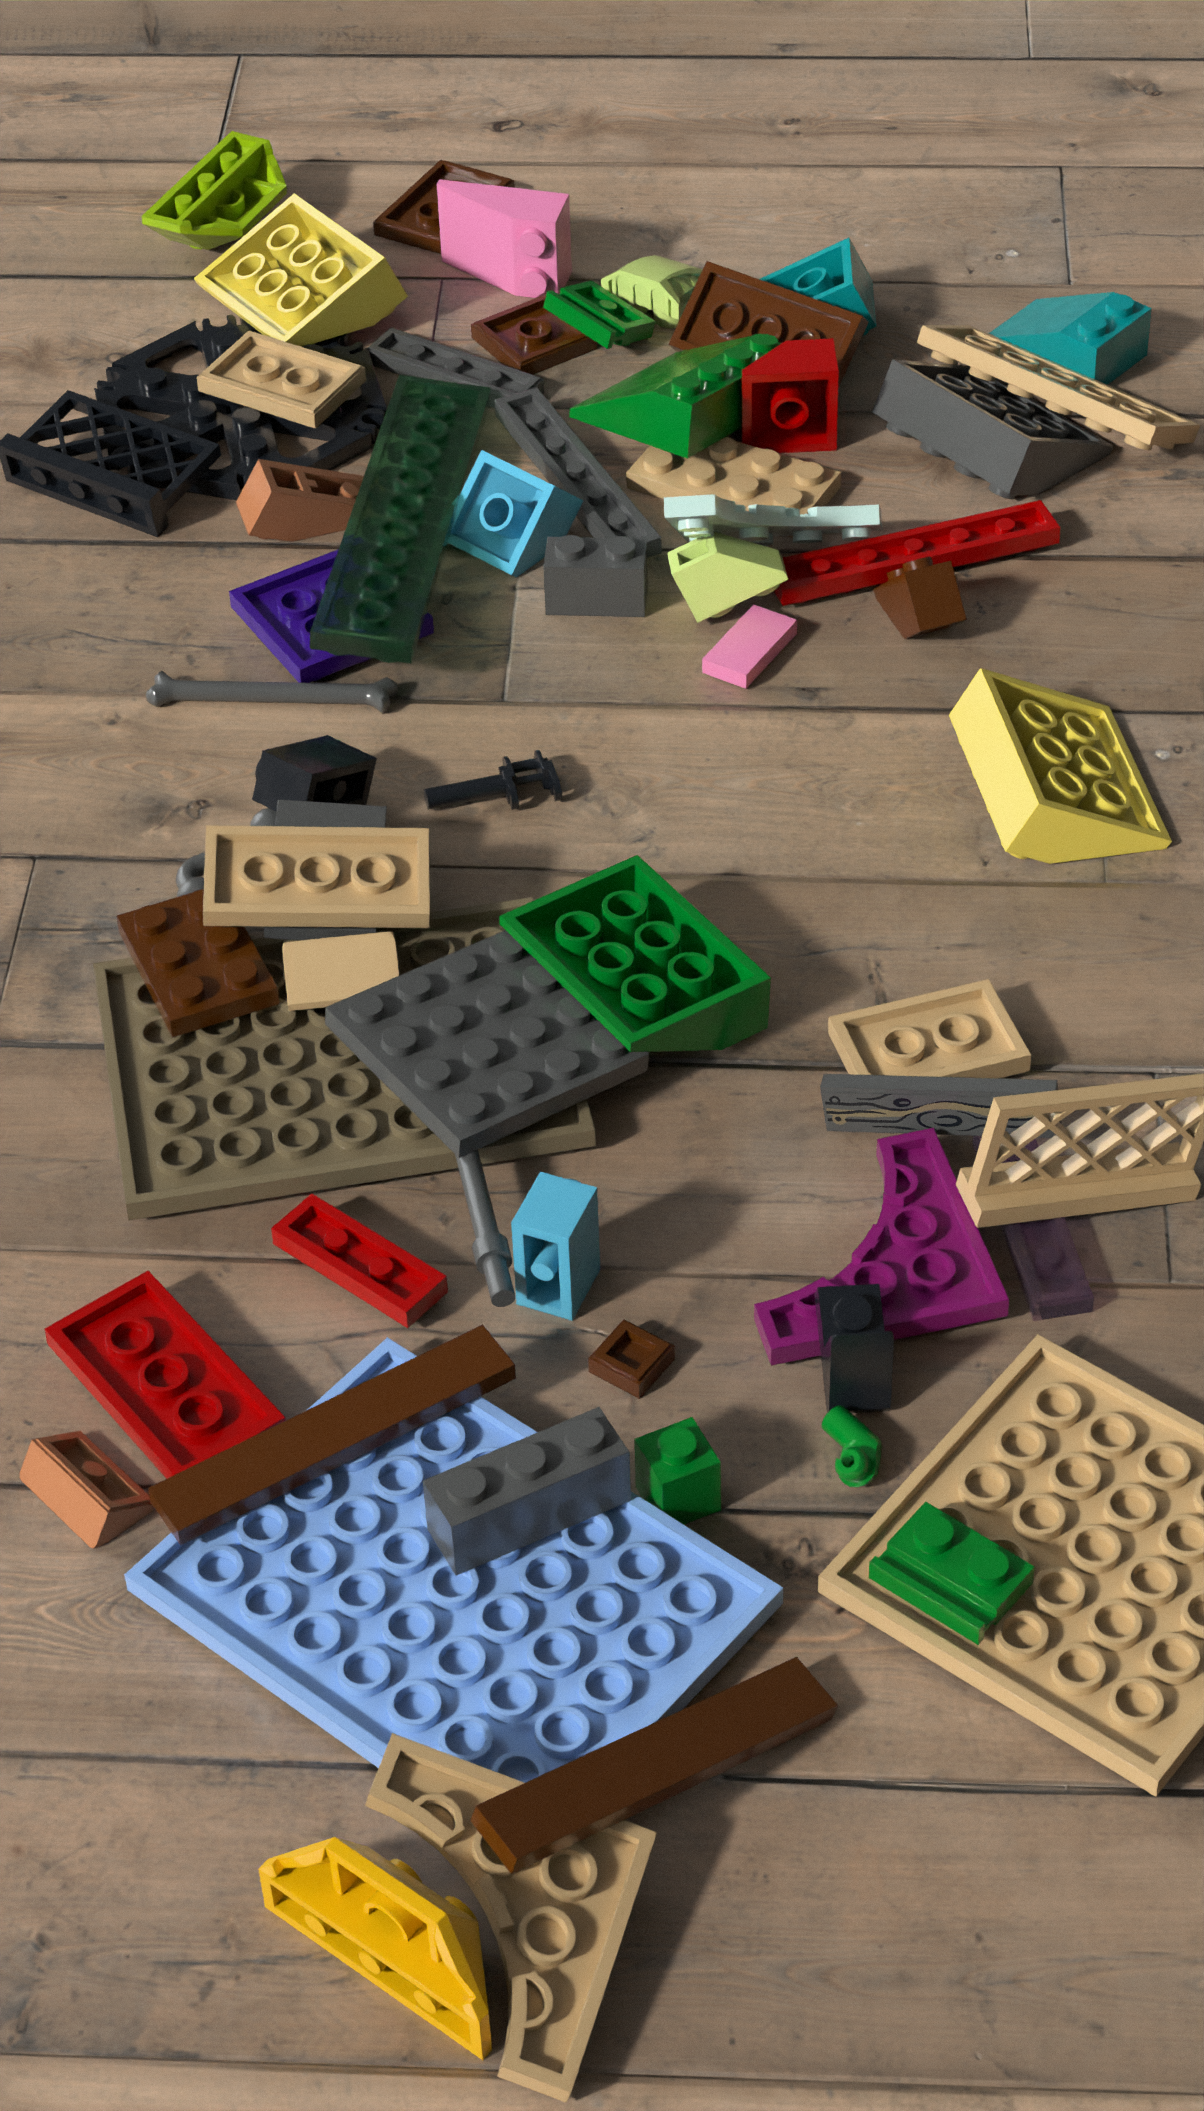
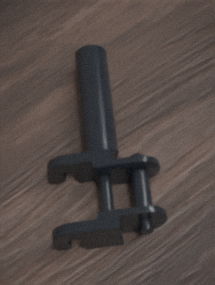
(501, 784)

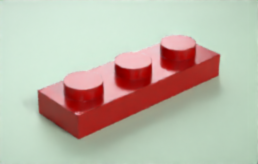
(360, 1260)

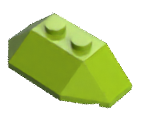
(220, 194)

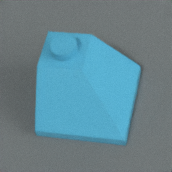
(509, 515)

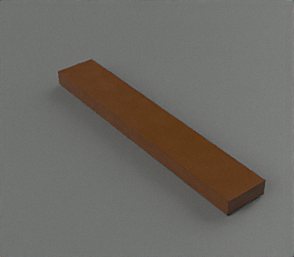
(331, 1434)
(652, 1764)

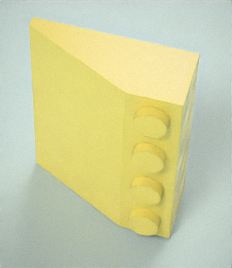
(303, 277)
(1054, 772)

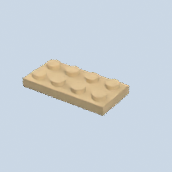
(735, 474)
(316, 877)

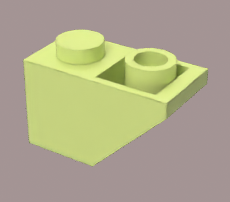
(724, 571)

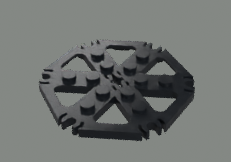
(245, 430)

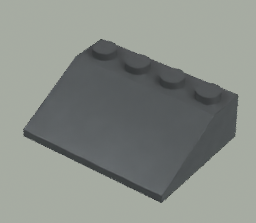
(985, 428)

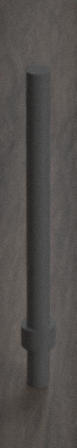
(490, 1247)

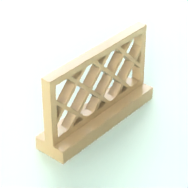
(1096, 1175)

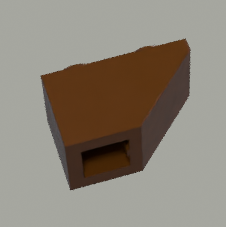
(921, 597)

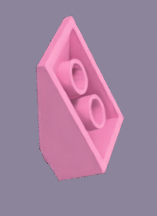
(506, 235)

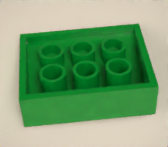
(680, 400)
(644, 961)

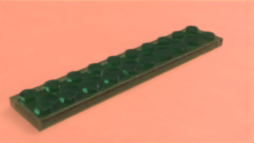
(401, 521)

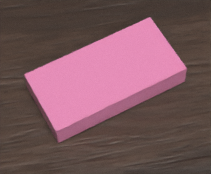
(749, 646)

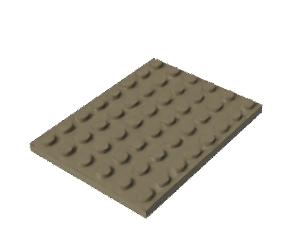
(276, 1095)

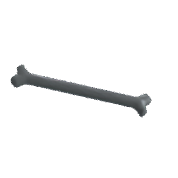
(372, 694)

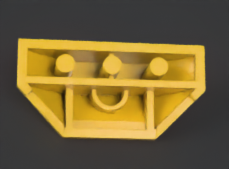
(387, 1930)

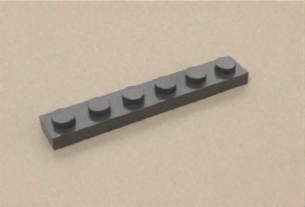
(573, 468)

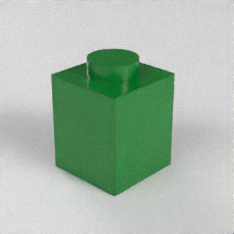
(678, 1471)

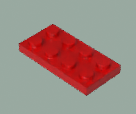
(160, 1375)

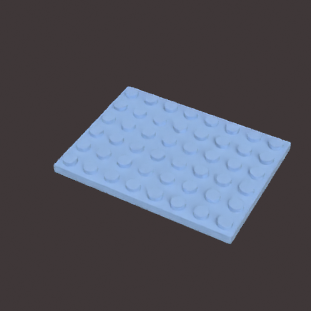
(510, 1665)

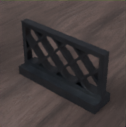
(90, 482)

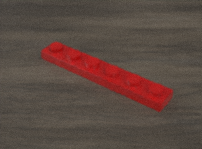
(956, 540)

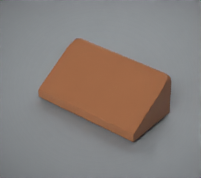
(83, 1487)

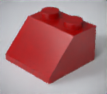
(792, 398)

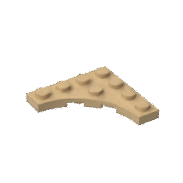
(551, 1920)

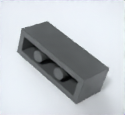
(527, 1490)

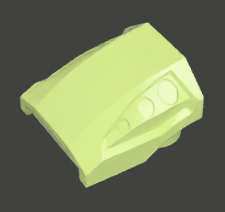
(655, 285)

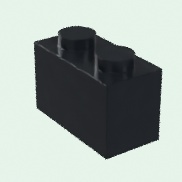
(314, 772)

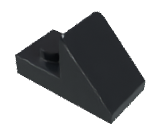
(854, 1348)

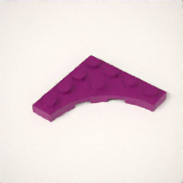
(919, 1252)

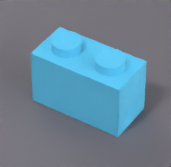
(556, 1245)

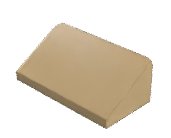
(336, 967)

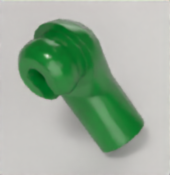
(860, 1447)

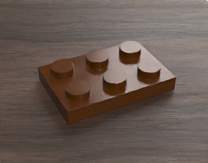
(193, 969)

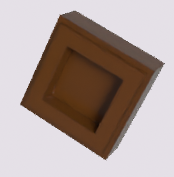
(631, 1358)

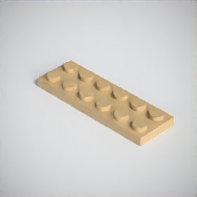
(1061, 386)

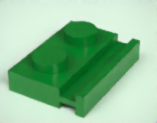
(599, 314)
(951, 1572)

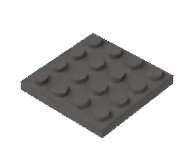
(482, 1043)

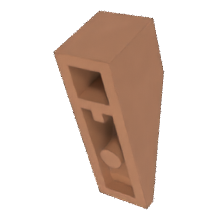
(296, 501)

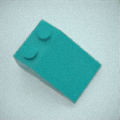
(833, 277)
(1087, 332)

